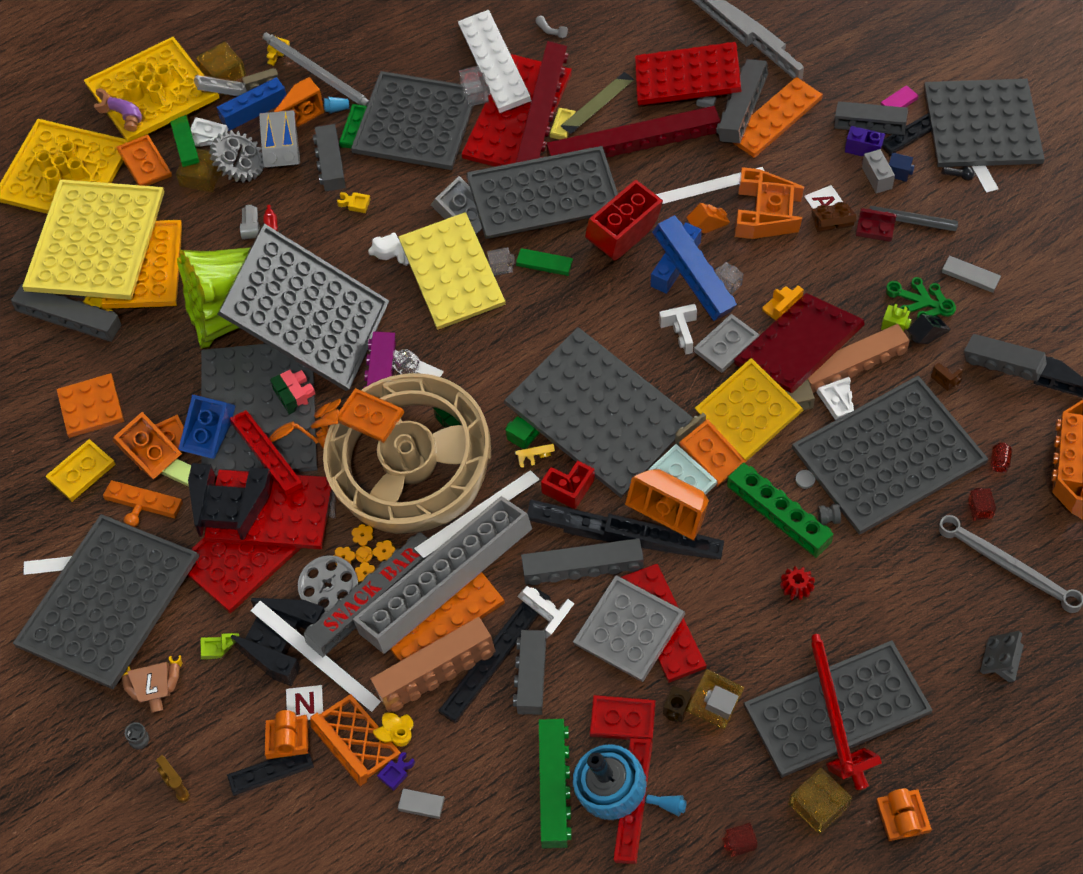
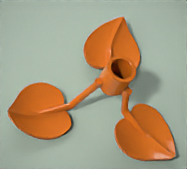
(329, 416)

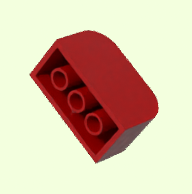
(624, 220)

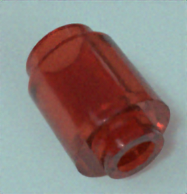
(1001, 457)

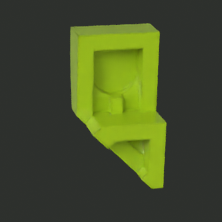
(216, 646)

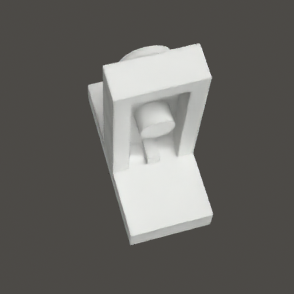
(677, 318)
(545, 608)

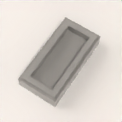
(421, 803)

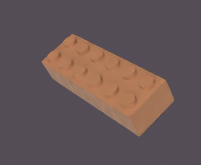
(433, 665)

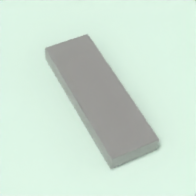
(219, 85)
(971, 274)

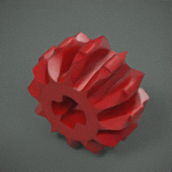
(797, 590)

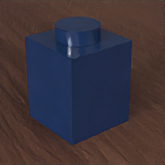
(901, 166)

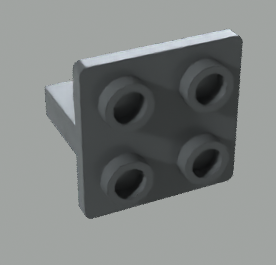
(1003, 655)

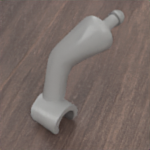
(561, 32)

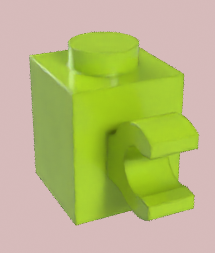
(896, 316)

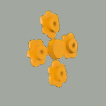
(365, 554)

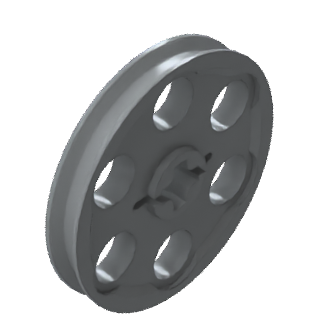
(324, 576)

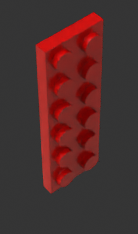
(681, 653)

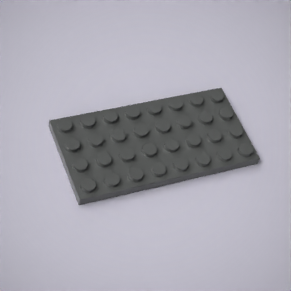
(541, 191)
(873, 699)

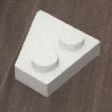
(837, 397)

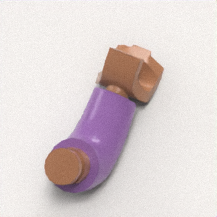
(130, 112)

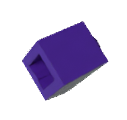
(863, 141)

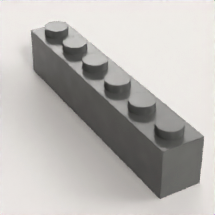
(742, 104)
(67, 313)
(582, 561)

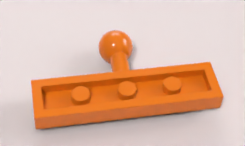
(141, 500)

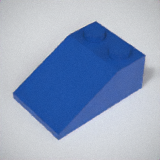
(205, 426)

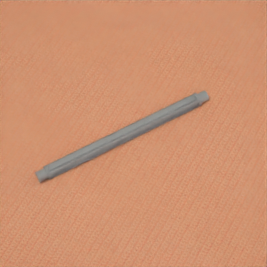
(315, 69)

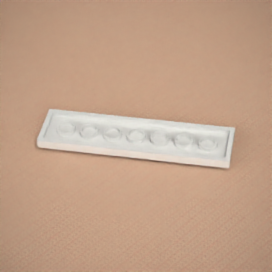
(495, 61)

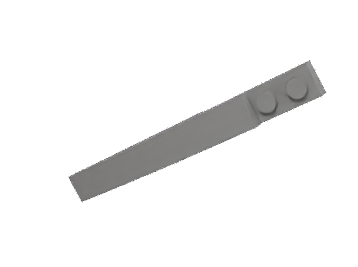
(752, 32)

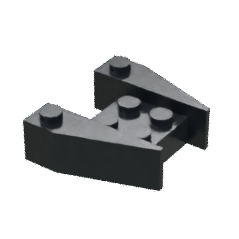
(227, 506)
(267, 647)

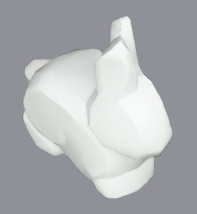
(387, 248)

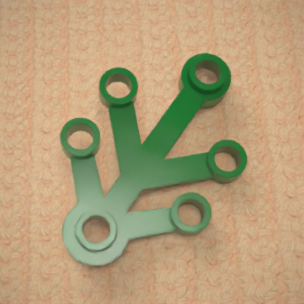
(923, 300)

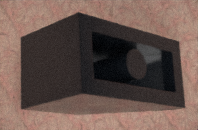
(927, 329)

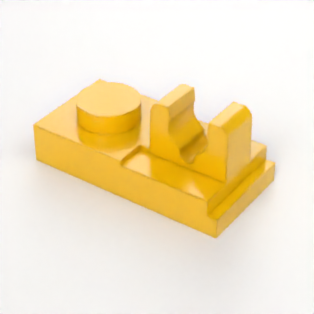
(543, 451)

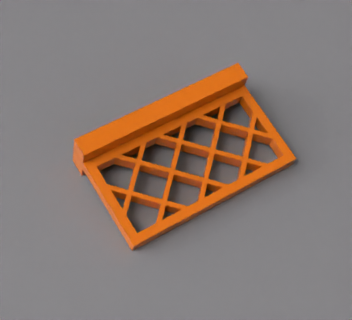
(338, 745)

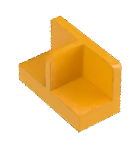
(782, 301)

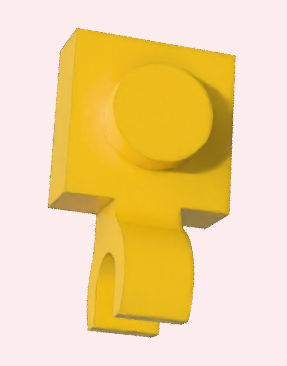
(273, 53)

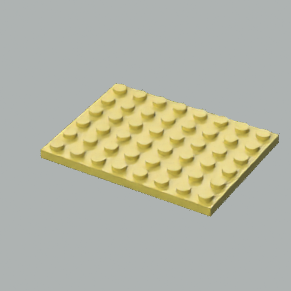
(94, 239)

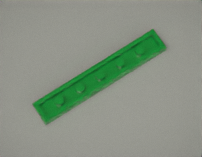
(184, 141)

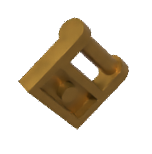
(172, 779)

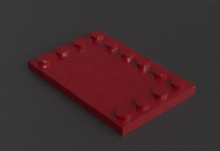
(801, 341)

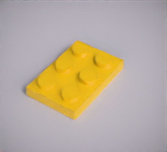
(80, 470)

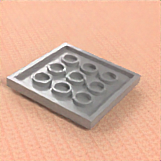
(629, 628)

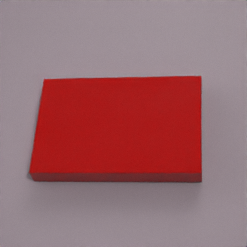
(622, 718)

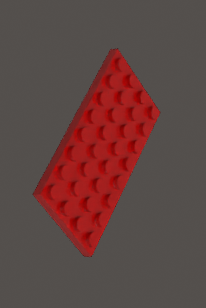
(499, 135)

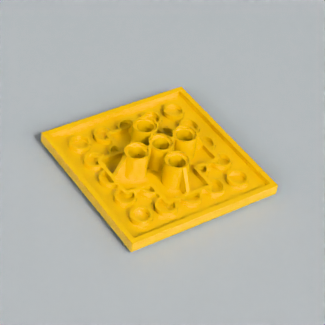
(157, 83)
(56, 154)

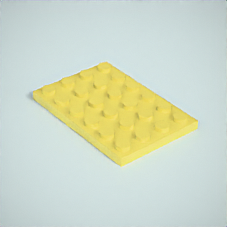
(451, 270)

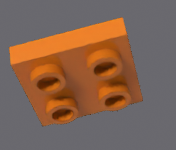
(286, 735)
(903, 814)

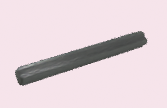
(920, 219)

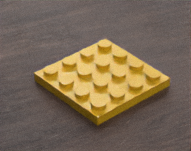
(749, 409)

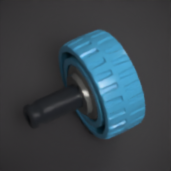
(609, 782)

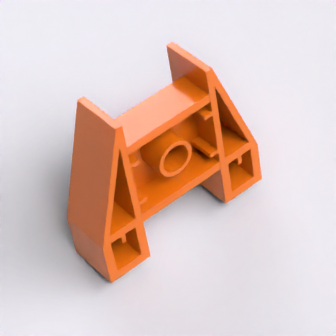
(773, 205)

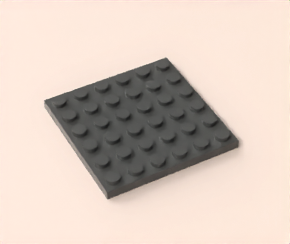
(414, 121)
(983, 123)

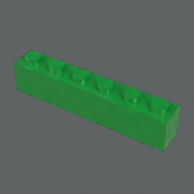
(553, 783)

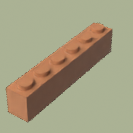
(861, 356)

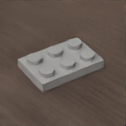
(725, 343)

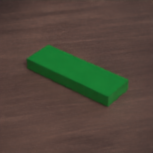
(352, 125)
(544, 262)

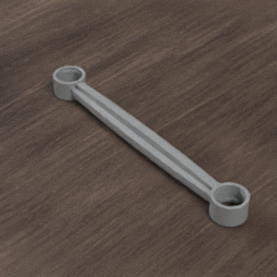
(1011, 564)

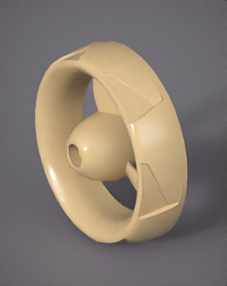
(411, 457)

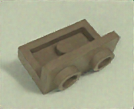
(255, 80)

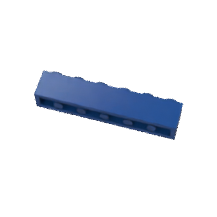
(694, 268)

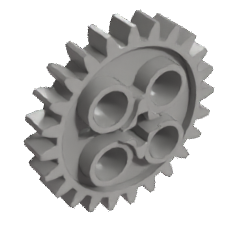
(225, 150)

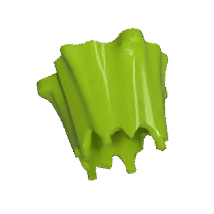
(206, 283)

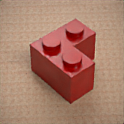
(568, 488)

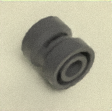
(828, 515)
(134, 731)

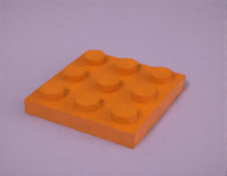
(90, 405)

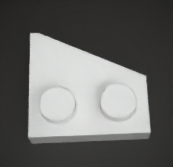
(205, 131)

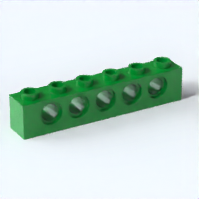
(798, 531)

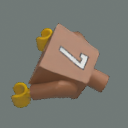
(152, 682)

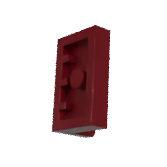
(876, 224)

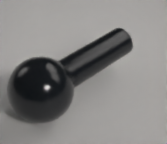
(966, 173)

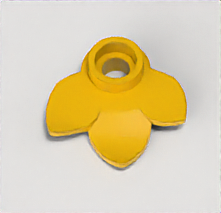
(393, 728)

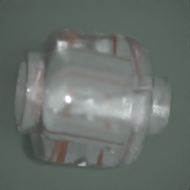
(406, 362)

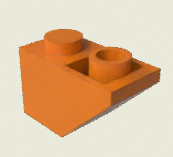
(708, 217)

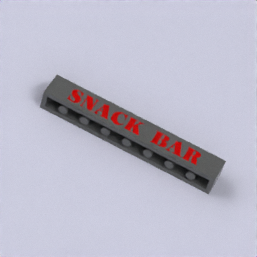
(339, 622)

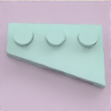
(682, 466)

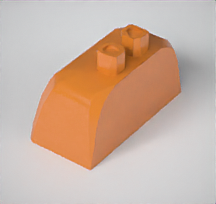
(668, 501)

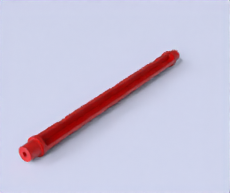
(832, 706)

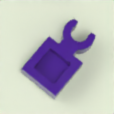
(394, 773)

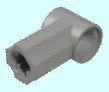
(250, 224)

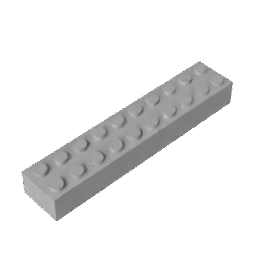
(442, 574)

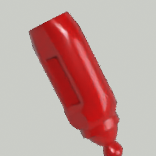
(270, 218)

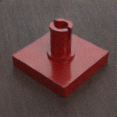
(862, 760)

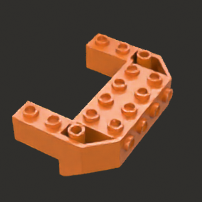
(1068, 460)

